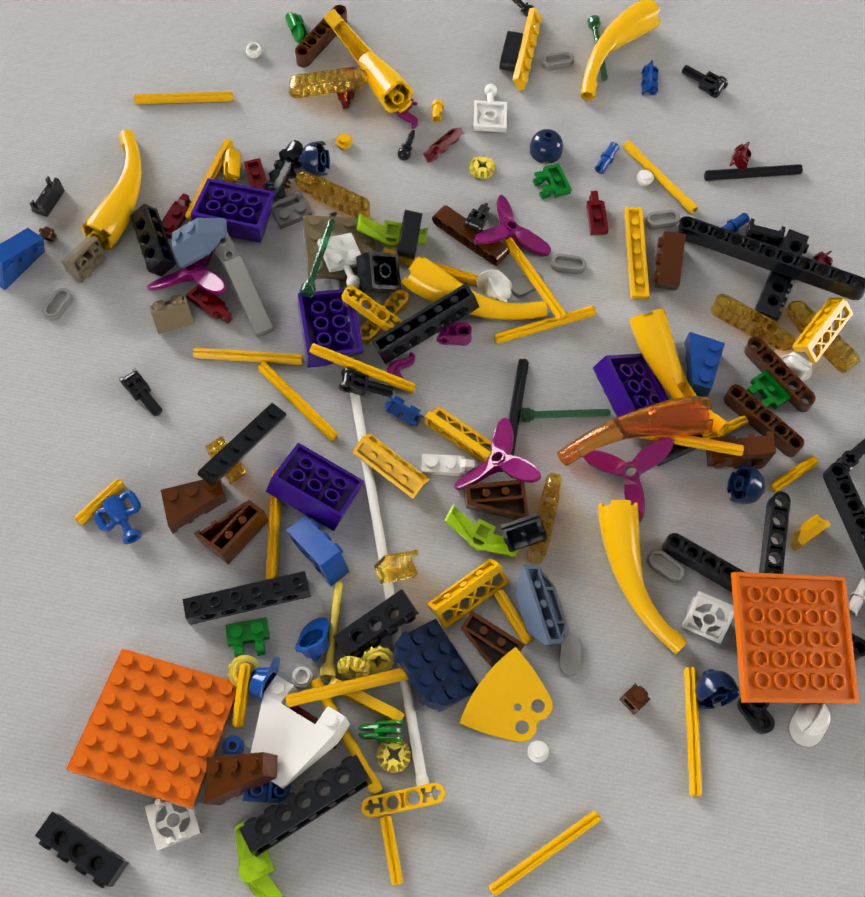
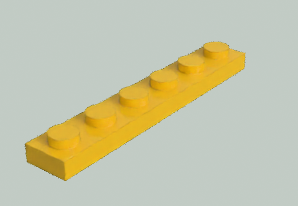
(527, 48)
(636, 253)

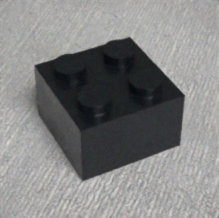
(378, 272)

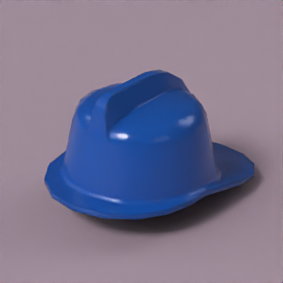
(314, 639)
(261, 679)

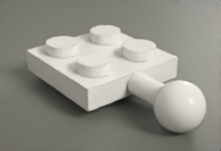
(490, 114)
(341, 255)

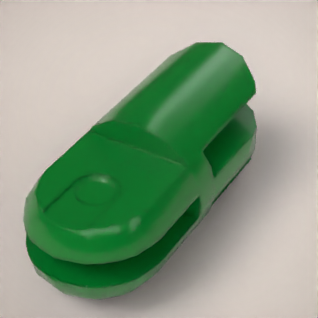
(296, 26)
(381, 731)

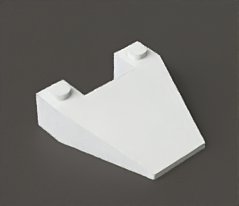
(293, 736)

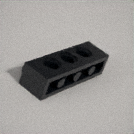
(152, 240)
(364, 625)
(112, 862)

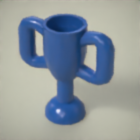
(118, 512)

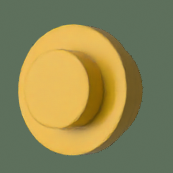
(344, 141)

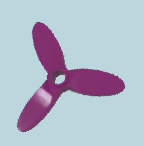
(509, 228)
(195, 273)
(501, 460)
(643, 462)

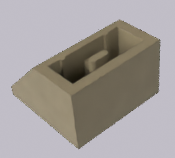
(84, 258)
(171, 314)

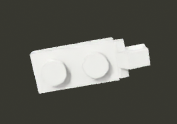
(445, 464)

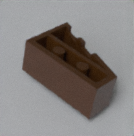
(669, 260)
(756, 452)
(498, 498)
(190, 501)
(233, 532)
(488, 638)
(234, 774)

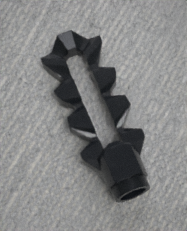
(292, 155)

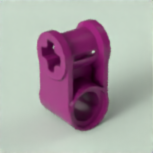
(453, 334)

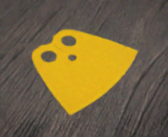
(493, 701)

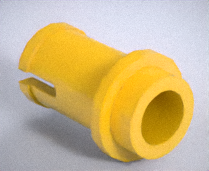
(437, 107)

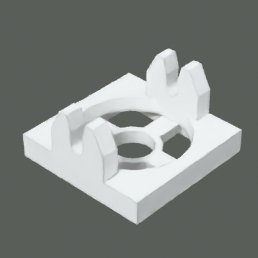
(714, 635)
(160, 840)

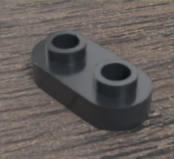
(753, 718)

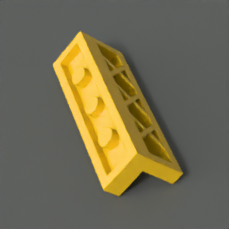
(819, 325)
(458, 437)
(390, 465)
(468, 585)

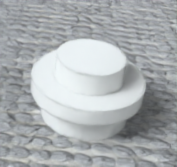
(253, 50)
(645, 177)
(302, 677)
(538, 751)

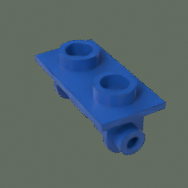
(649, 79)
(397, 406)

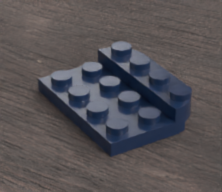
(434, 666)

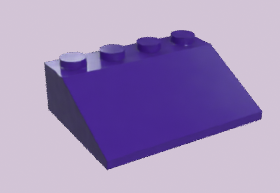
(242, 206)
(329, 323)
(628, 382)
(314, 486)

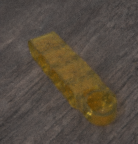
(326, 82)
(333, 195)
(751, 322)
(839, 352)
(551, 490)

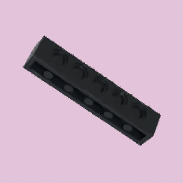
(778, 285)
(425, 323)
(246, 598)
(300, 817)

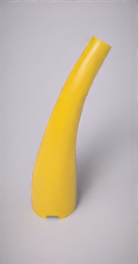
(628, 26)
(384, 81)
(114, 212)
(433, 283)
(660, 353)
(622, 545)

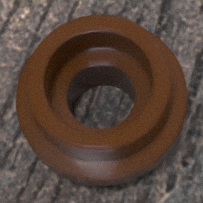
(47, 233)

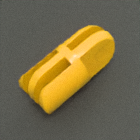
(231, 165)

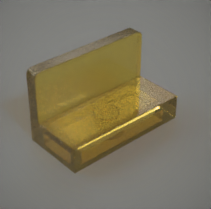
(396, 567)

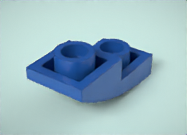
(266, 793)

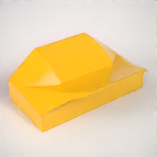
(808, 531)

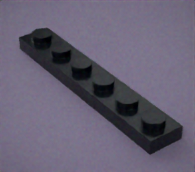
(241, 444)

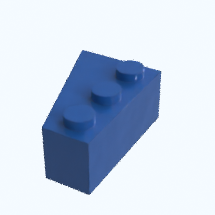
(18, 255)
(702, 362)
(319, 549)

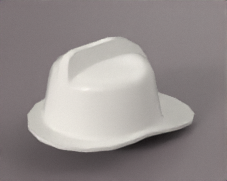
(494, 285)
(797, 362)
(809, 723)

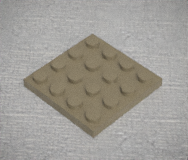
(314, 229)

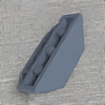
(197, 239)
(540, 606)

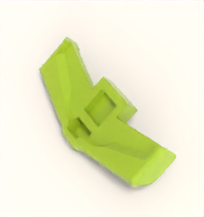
(387, 233)
(478, 535)
(255, 870)

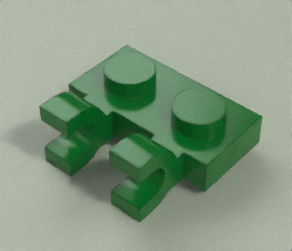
(556, 179)
(769, 389)
(248, 632)

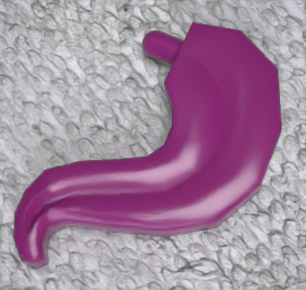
(405, 115)
(396, 366)

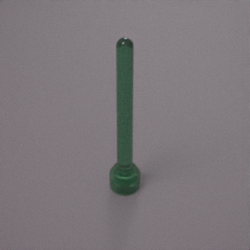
(594, 24)
(308, 288)
(528, 414)

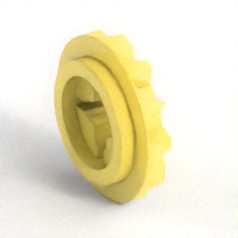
(482, 173)
(235, 664)
(383, 664)
(358, 669)
(393, 765)

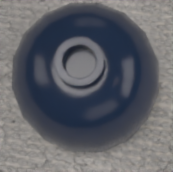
(546, 146)
(315, 158)
(746, 485)
(715, 688)

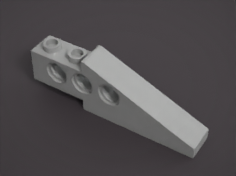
(243, 286)

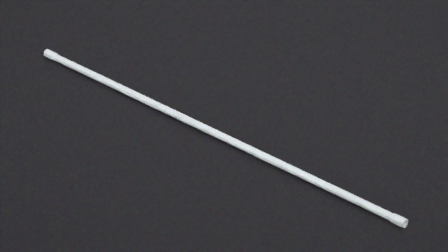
(410, 713)

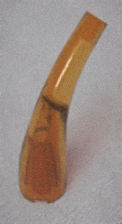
(666, 418)

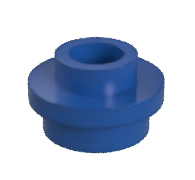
(240, 745)

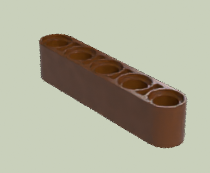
(317, 40)
(453, 223)
(779, 365)
(760, 411)

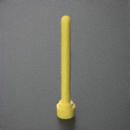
(328, 669)

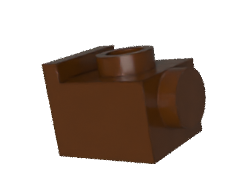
(635, 698)

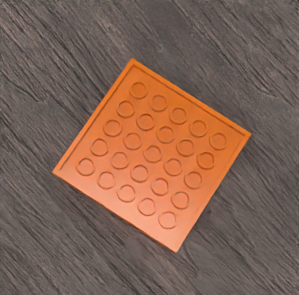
(793, 639)
(154, 728)

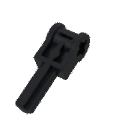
(708, 82)
(477, 218)
(359, 384)
(140, 390)
(852, 457)

